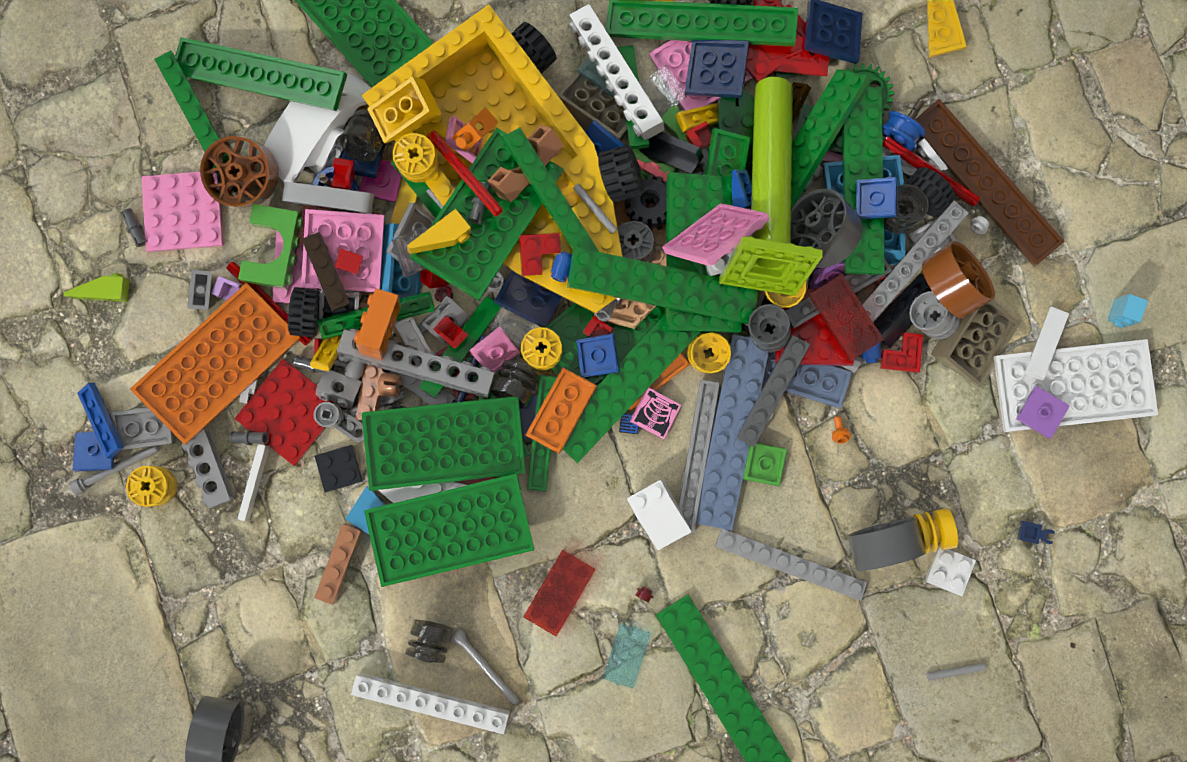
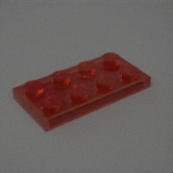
(845, 317)
(559, 592)

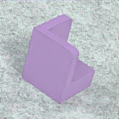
(225, 288)

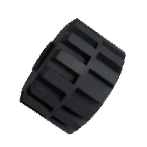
(535, 46)
(620, 173)
(653, 192)

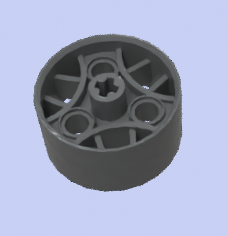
(826, 223)
(886, 544)
(215, 730)

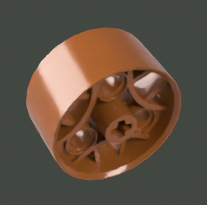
(238, 172)
(958, 279)

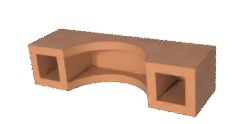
(511, 182)
(341, 555)

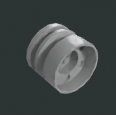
(933, 317)

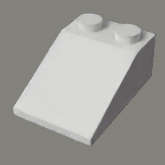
(659, 514)

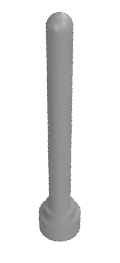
(79, 486)
(460, 638)

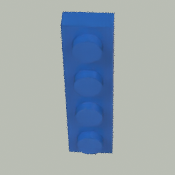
(100, 420)

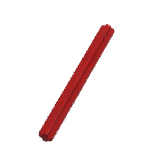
(918, 162)
(465, 173)
(234, 269)

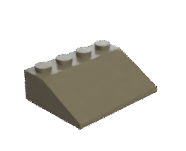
(591, 103)
(976, 342)

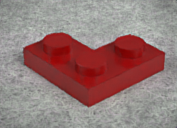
(531, 249)
(908, 358)

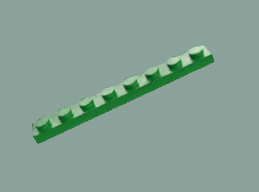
(189, 103)
(547, 190)

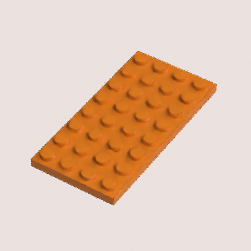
(215, 364)

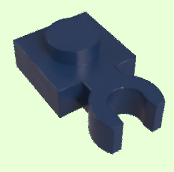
(1032, 533)

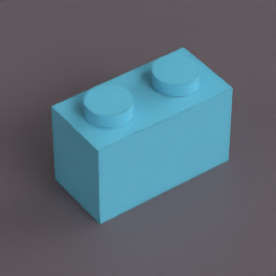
(1127, 311)

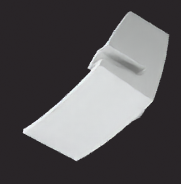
(311, 134)

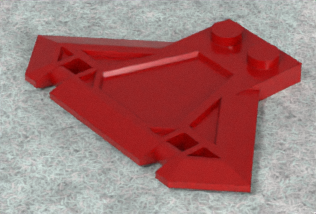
(767, 59)

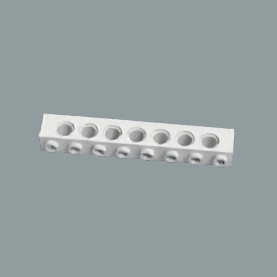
(586, 18)
(430, 702)

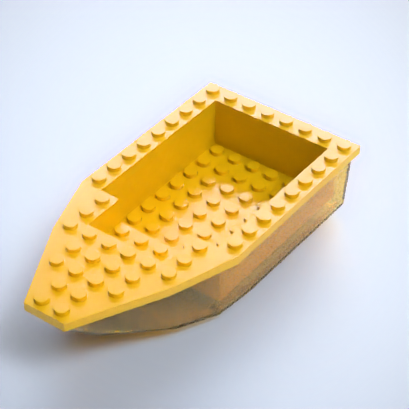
(487, 68)

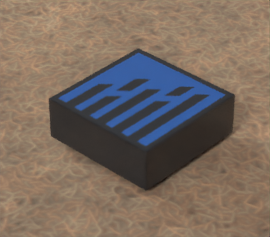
(627, 426)

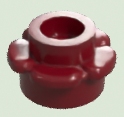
(443, 289)
(644, 594)

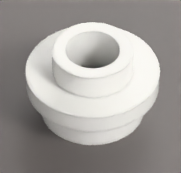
(979, 225)

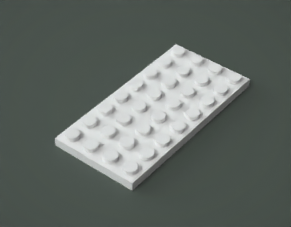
(1095, 381)

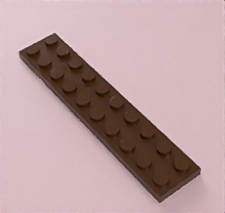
(987, 180)

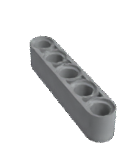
(328, 197)

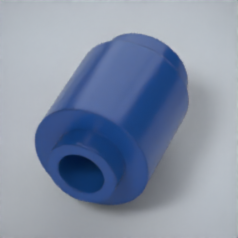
(561, 267)
(872, 354)

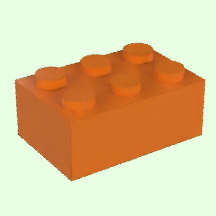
(377, 324)

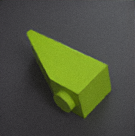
(103, 288)

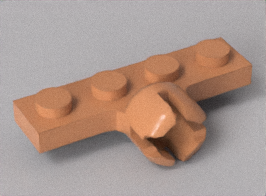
(375, 385)

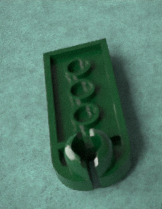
(738, 120)

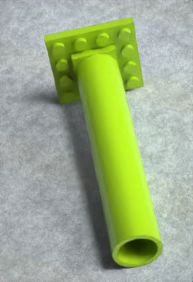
(767, 256)

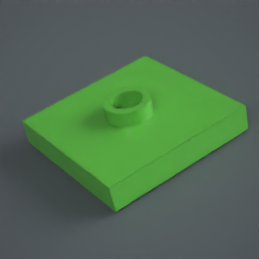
(765, 464)

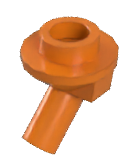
(840, 435)

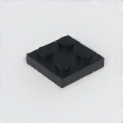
(338, 468)

